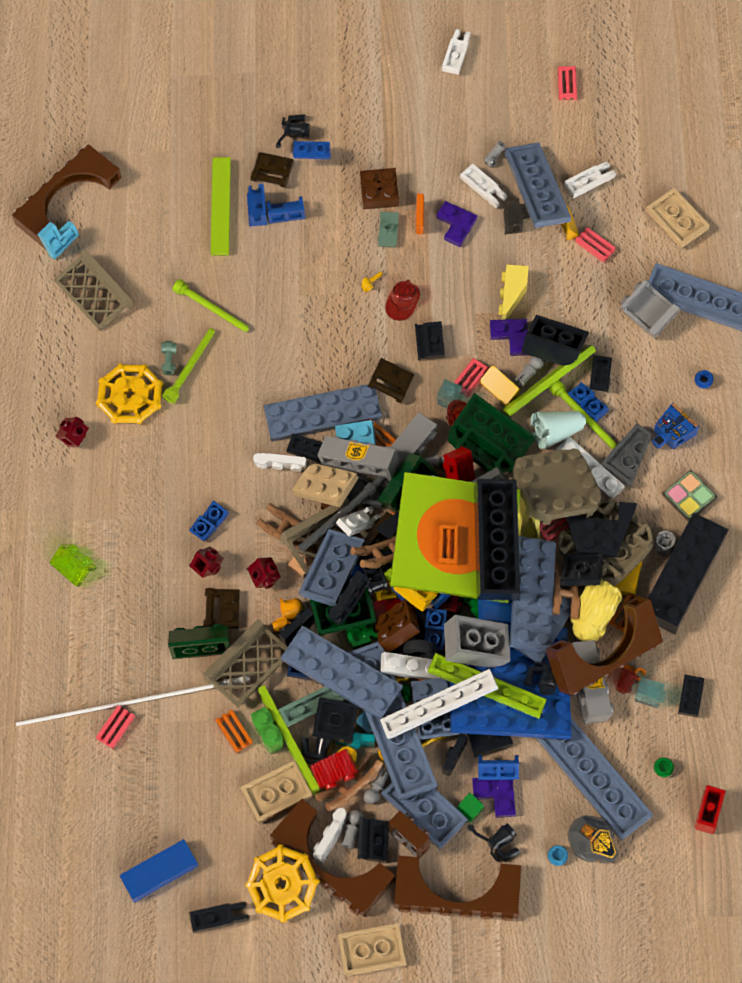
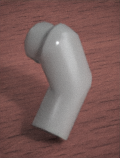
(491, 157)

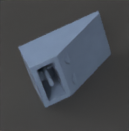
(440, 725)

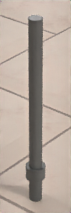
(368, 490)

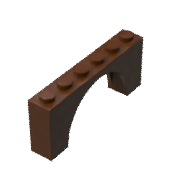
(84, 167)
(639, 636)
(359, 891)
(499, 901)

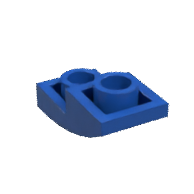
(588, 402)
(209, 521)
(435, 627)

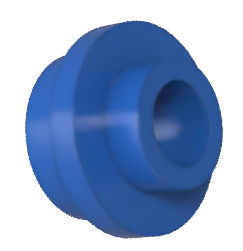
(706, 375)

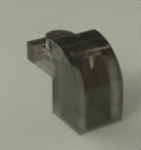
(513, 217)

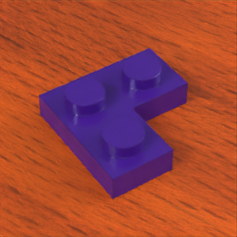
(460, 221)
(510, 329)
(501, 791)

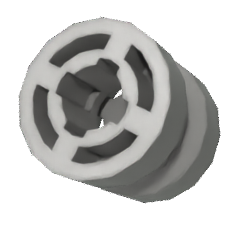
(666, 539)

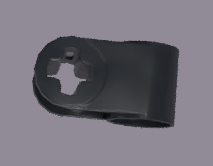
(377, 579)

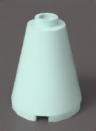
(556, 426)

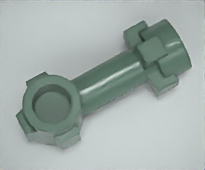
(168, 348)

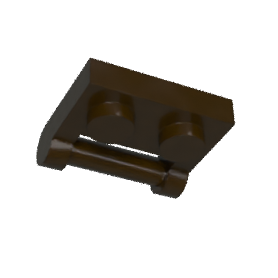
(272, 165)
(393, 376)
(228, 607)

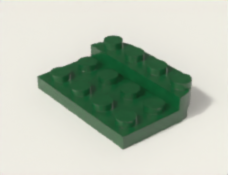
(489, 435)

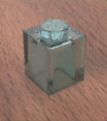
(448, 392)
(650, 693)

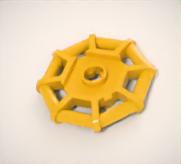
(122, 386)
(293, 885)

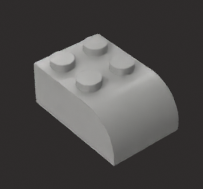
(476, 642)

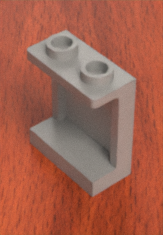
(649, 309)

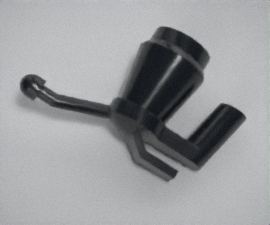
(298, 129)
(547, 680)
(323, 749)
(502, 837)

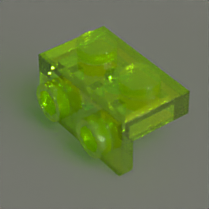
(72, 563)

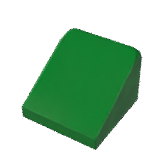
(470, 807)

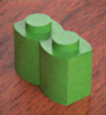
(265, 727)

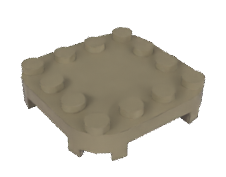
(556, 485)
(634, 548)

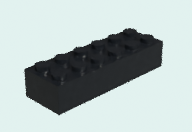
(496, 539)
(686, 571)

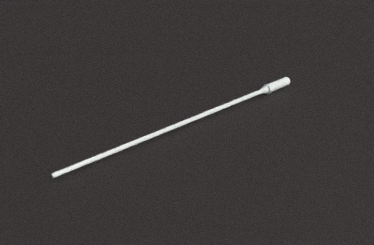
(235, 681)

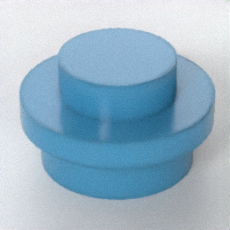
(557, 855)

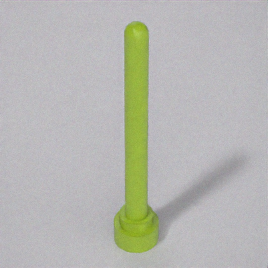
(182, 288)
(558, 390)
(171, 394)

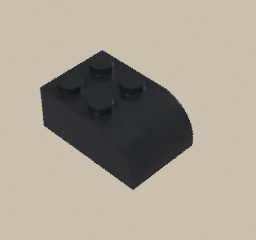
(554, 341)

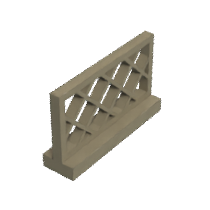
(103, 278)
(306, 527)
(232, 655)

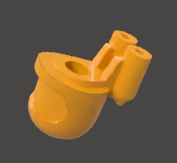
(289, 610)

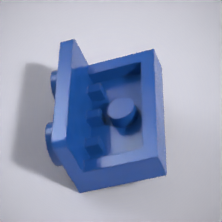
(311, 150)

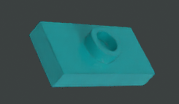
(362, 740)

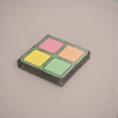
(689, 495)

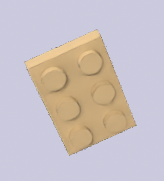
(677, 218)
(325, 484)
(276, 792)
(371, 949)

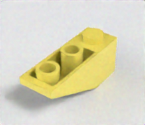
(515, 288)

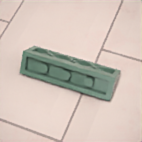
(306, 706)

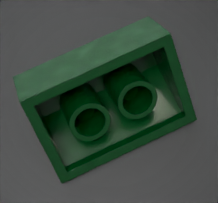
(411, 464)
(361, 615)
(199, 641)

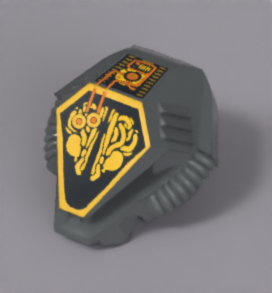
(592, 839)

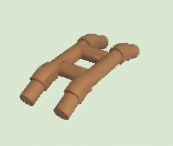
(286, 521)
(375, 549)
(558, 593)
(347, 793)

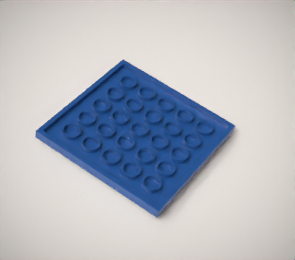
(494, 718)

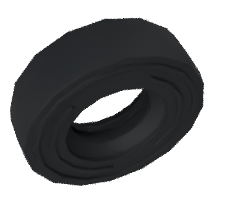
(420, 648)

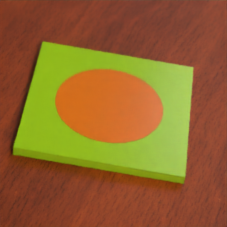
(423, 506)

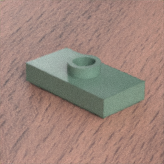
(388, 229)

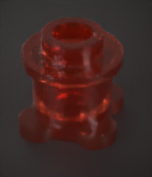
(626, 681)

